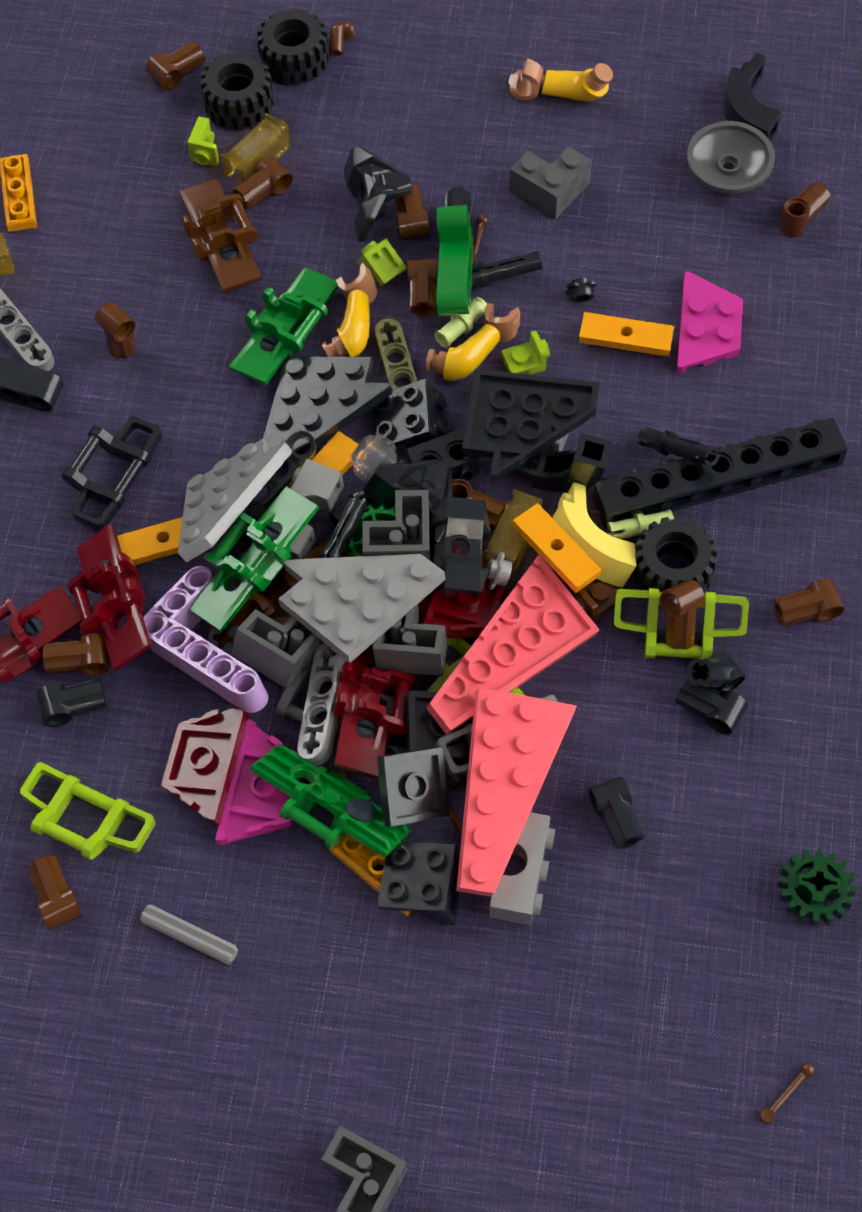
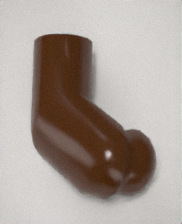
(338, 34)

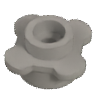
(499, 571)

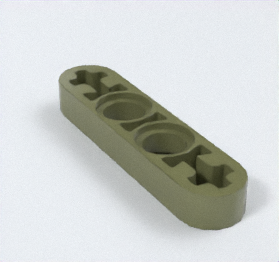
(393, 370)

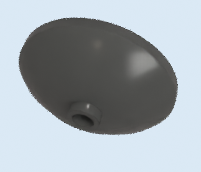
(730, 157)

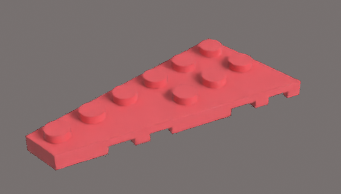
(523, 638)
(508, 762)

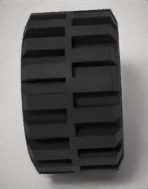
(293, 46)
(237, 90)
(676, 538)

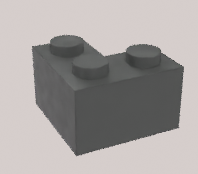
(550, 185)
(406, 534)
(412, 647)
(274, 648)
(369, 1169)

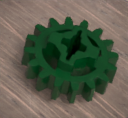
(819, 873)

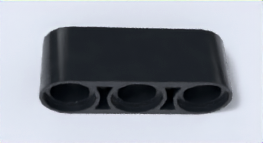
(29, 386)
(276, 485)

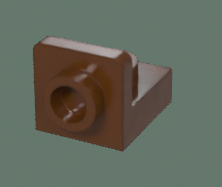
(596, 598)

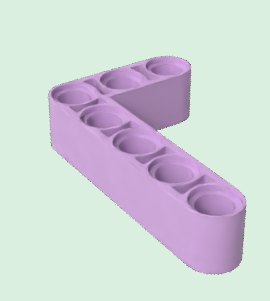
(171, 638)

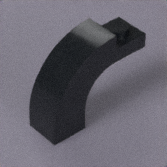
(742, 105)
(560, 469)

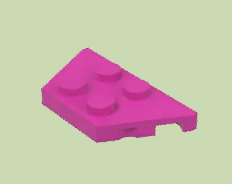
(708, 323)
(252, 802)

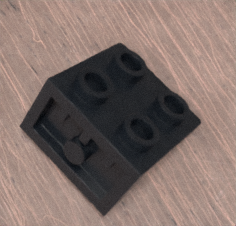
(422, 880)

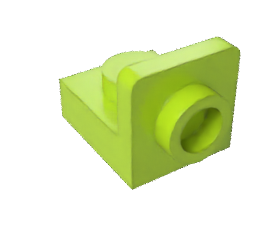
(201, 144)
(382, 261)
(527, 356)

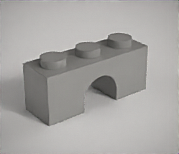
(322, 488)
(517, 894)

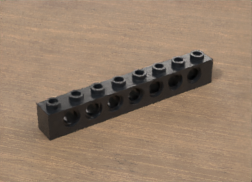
(826, 452)

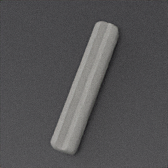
(189, 934)

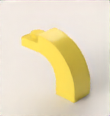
(611, 554)

